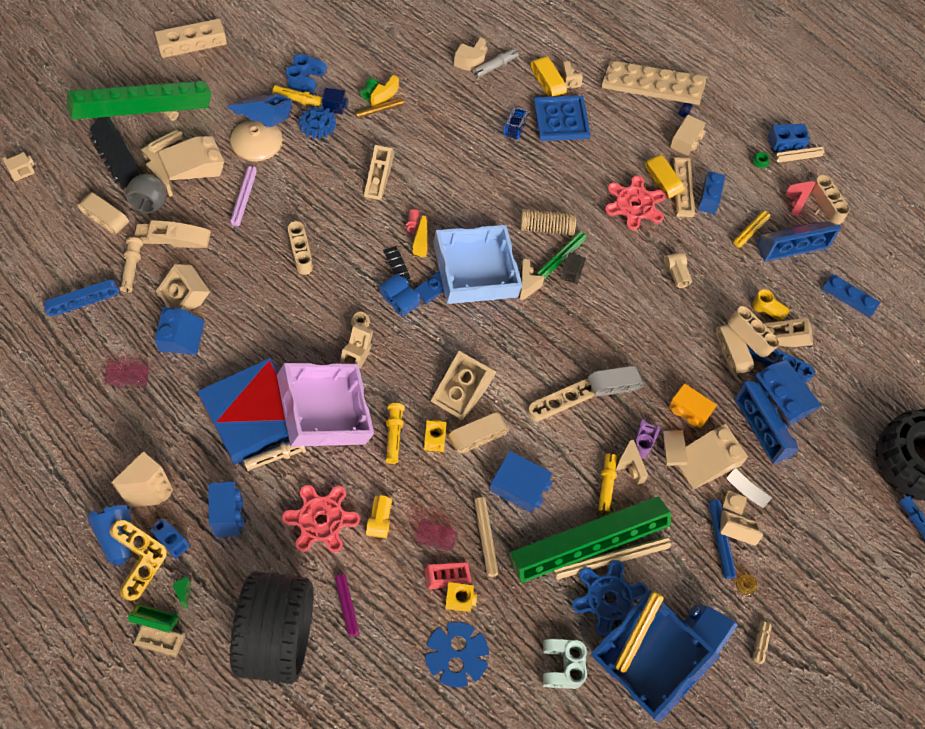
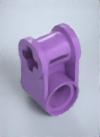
(646, 436)

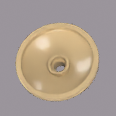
(255, 141)

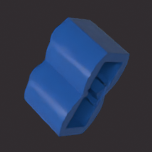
(400, 295)

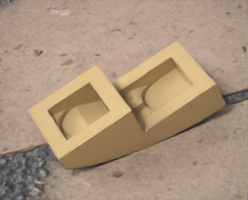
(674, 448)

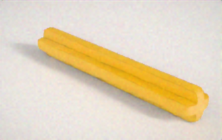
(639, 632)

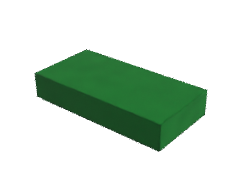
(153, 618)

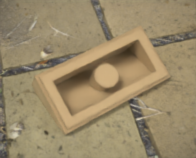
(740, 528)

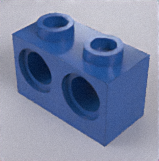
(788, 137)

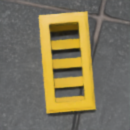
(420, 240)

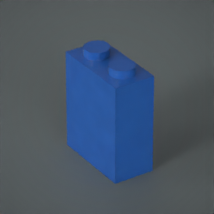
(521, 482)

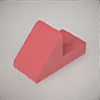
(799, 194)

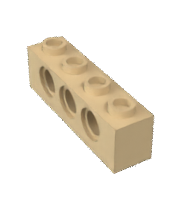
(191, 38)

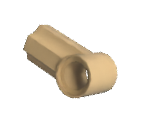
(677, 265)

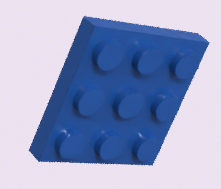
(561, 118)

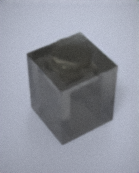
(573, 268)

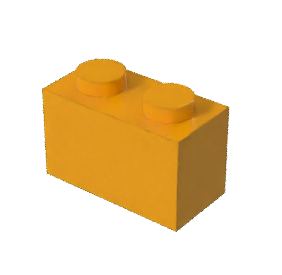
(692, 406)

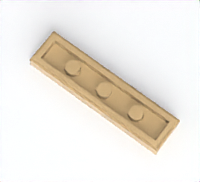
(685, 200)

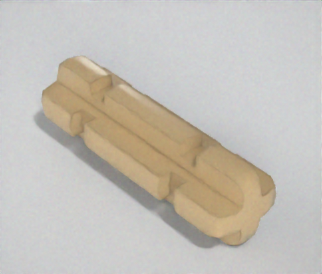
(761, 642)

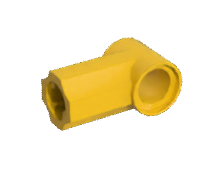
(765, 302)
(379, 521)

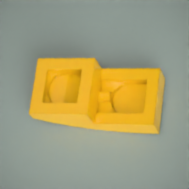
(384, 93)

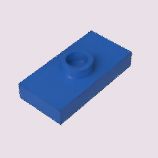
(430, 288)

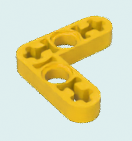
(145, 558)

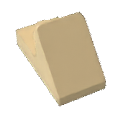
(529, 281)
(632, 459)

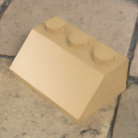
(143, 483)

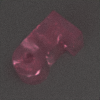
(436, 536)

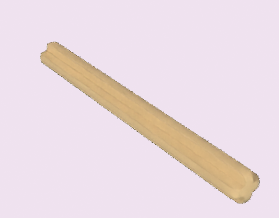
(619, 555)

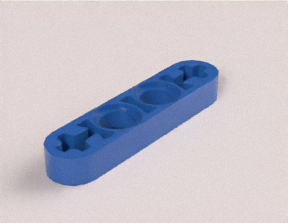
(62, 304)
(782, 356)

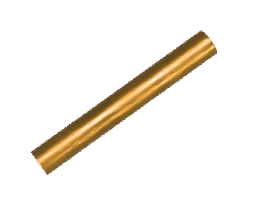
(379, 108)

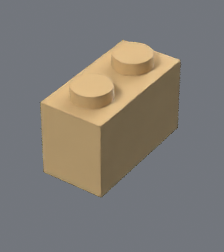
(688, 135)

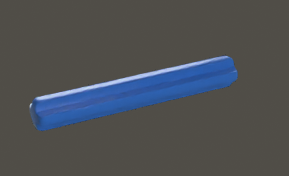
(722, 541)

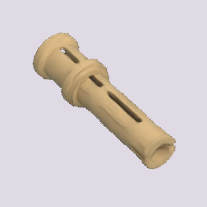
(131, 256)
(274, 454)

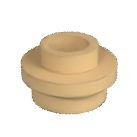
(360, 316)

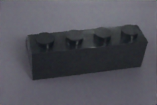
(114, 151)

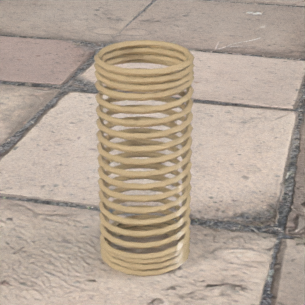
(526, 214)

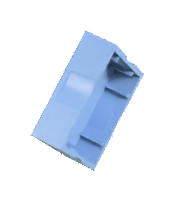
(477, 264)

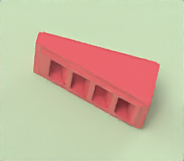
(430, 580)

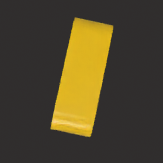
(548, 77)
(664, 176)

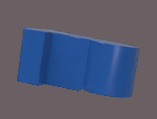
(169, 538)

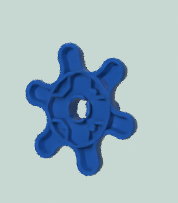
(612, 584)

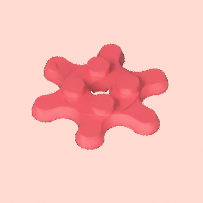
(635, 193)
(314, 506)

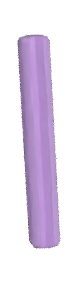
(243, 196)

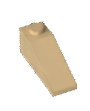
(379, 172)
(792, 332)

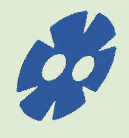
(442, 643)

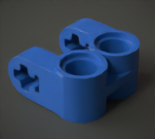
(302, 67)

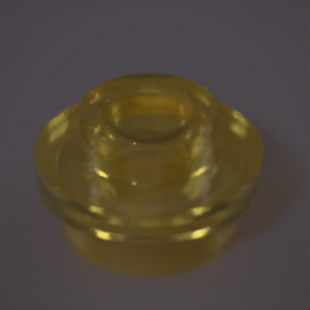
(748, 579)

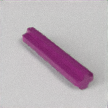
(346, 605)

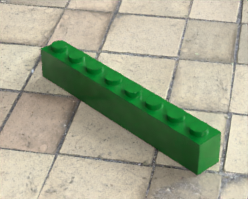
(137, 99)
(590, 539)

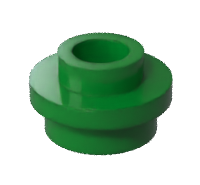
(761, 160)

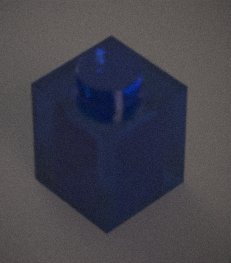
(334, 100)

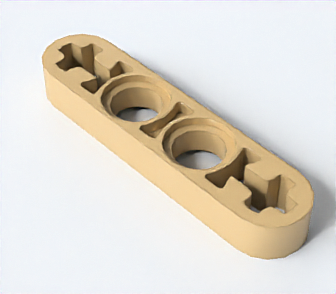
(560, 396)

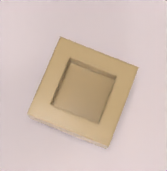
(734, 503)

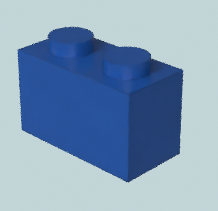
(711, 192)

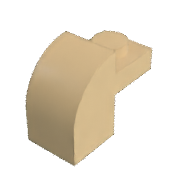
(469, 57)
(358, 347)

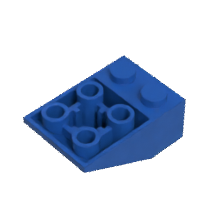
(266, 109)

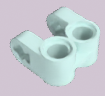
(562, 647)

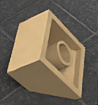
(183, 288)

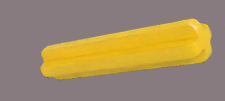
(741, 239)

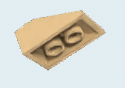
(192, 159)
(463, 385)
(712, 457)

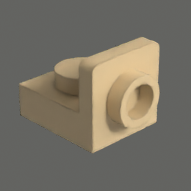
(570, 78)

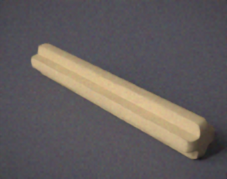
(486, 537)

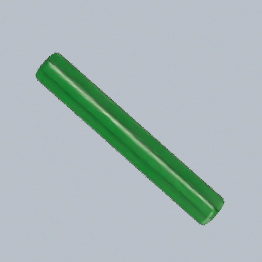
(561, 255)

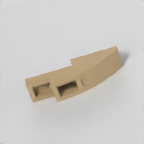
(173, 233)

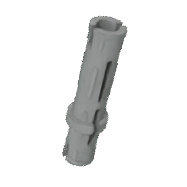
(500, 60)

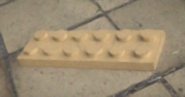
(654, 82)

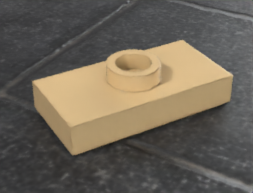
(159, 640)

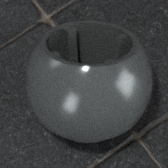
(146, 193)

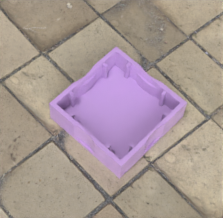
(324, 404)

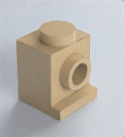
(19, 166)

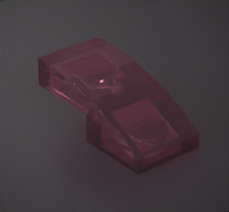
(126, 374)

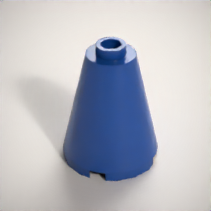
(101, 523)

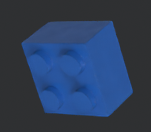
(225, 509)

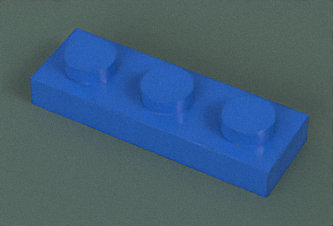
(851, 295)

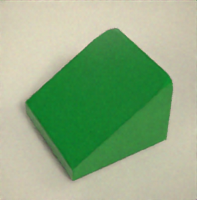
(183, 590)

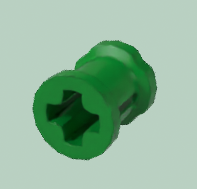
(370, 86)

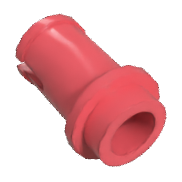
(413, 221)

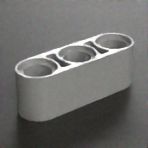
(615, 381)

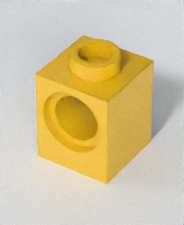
(435, 443)
(455, 589)

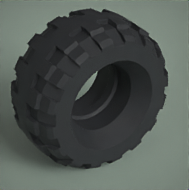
(898, 456)

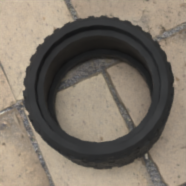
(271, 627)

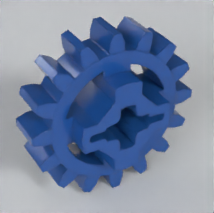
(317, 122)

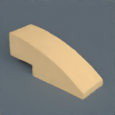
(156, 169)

